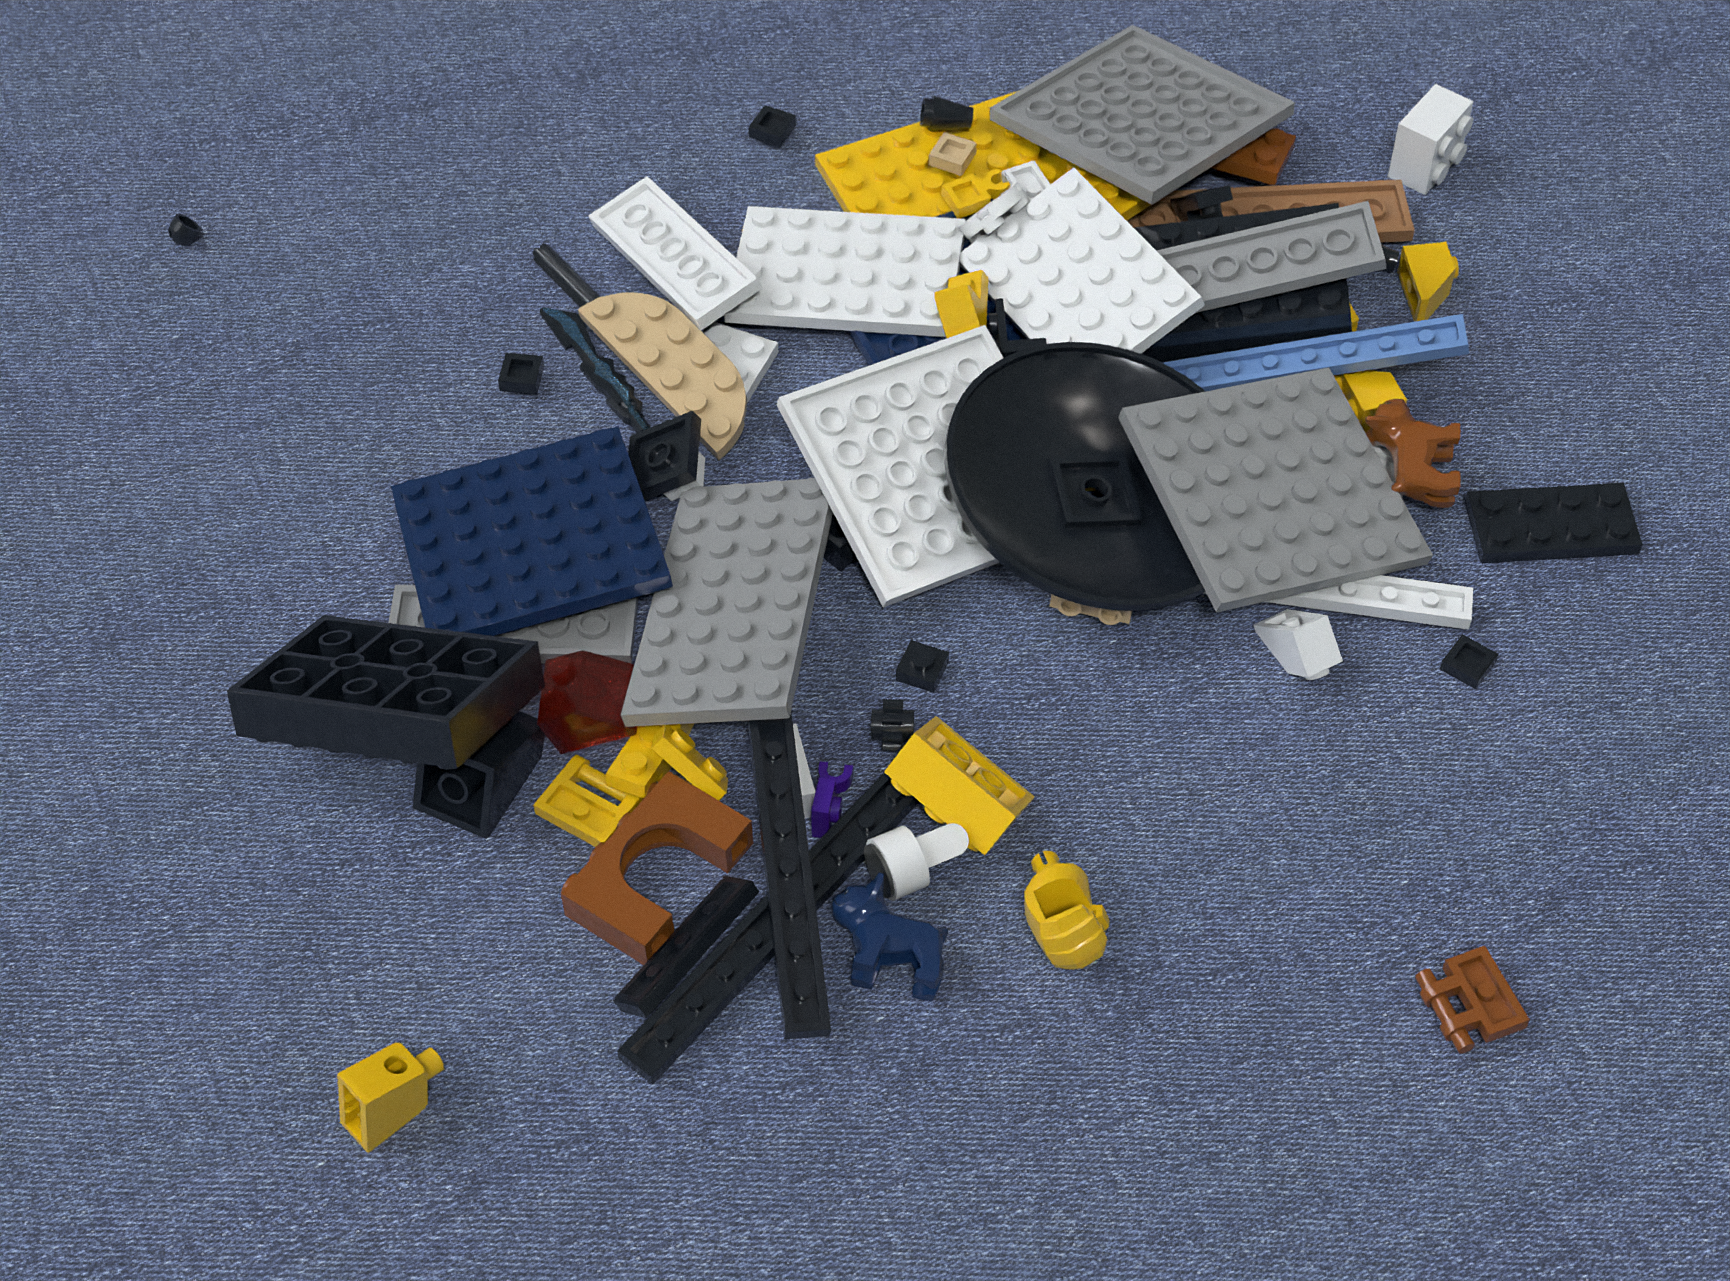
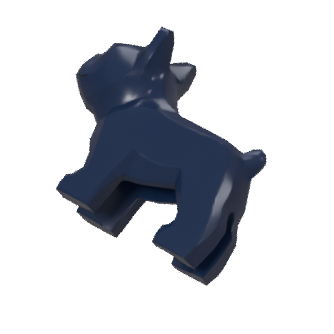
(889, 939)

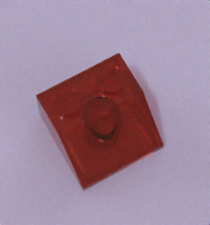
(584, 700)

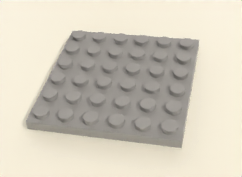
(1142, 113)
(1273, 488)

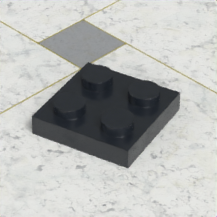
(666, 454)

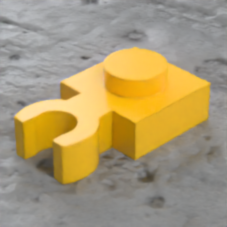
(970, 195)

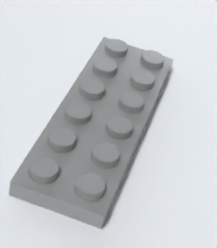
(1280, 256)
(600, 630)

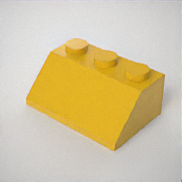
(958, 784)

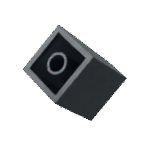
(486, 783)

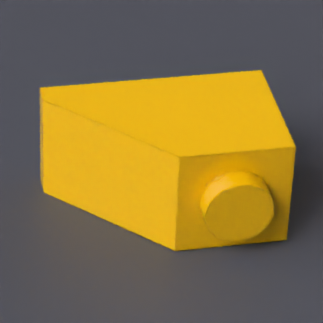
(1426, 277)

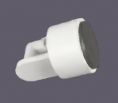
(907, 858)

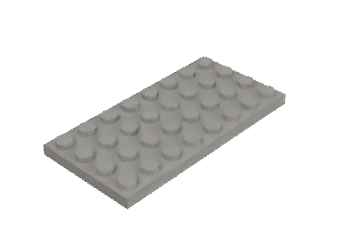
(738, 608)

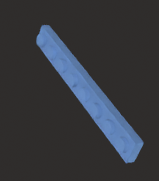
(1340, 352)

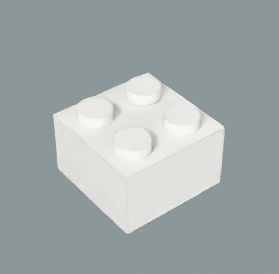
(1431, 139)

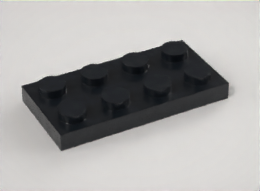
(1552, 523)

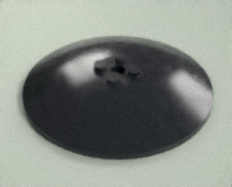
(1029, 447)

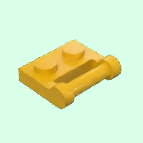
(579, 809)

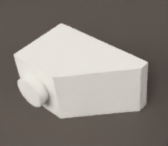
(1301, 642)

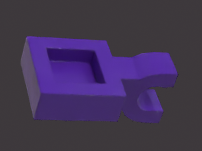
(826, 806)

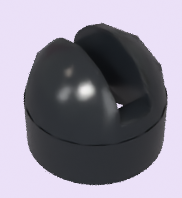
(183, 230)

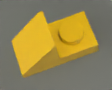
(963, 303)

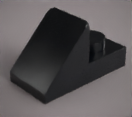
(1201, 204)

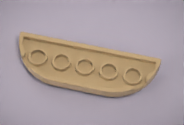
(673, 362)

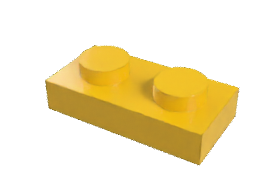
(680, 752)

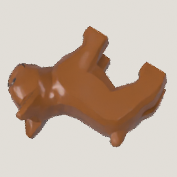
(1413, 450)

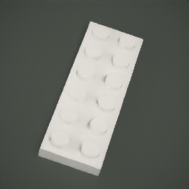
(675, 253)

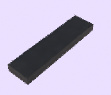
(685, 946)

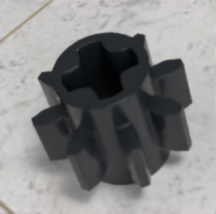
(892, 725)

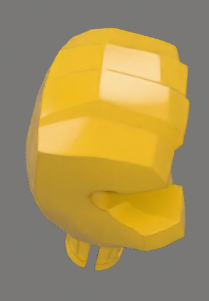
(1063, 913)

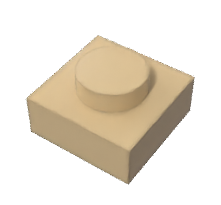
(952, 153)

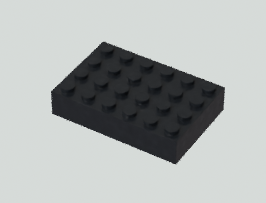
(1253, 323)
(387, 690)

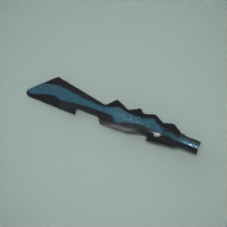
(600, 371)

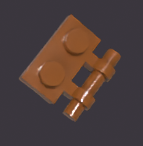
(1483, 992)

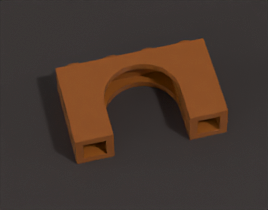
(668, 816)

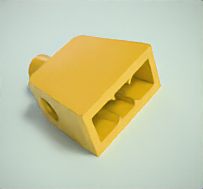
(385, 1092)

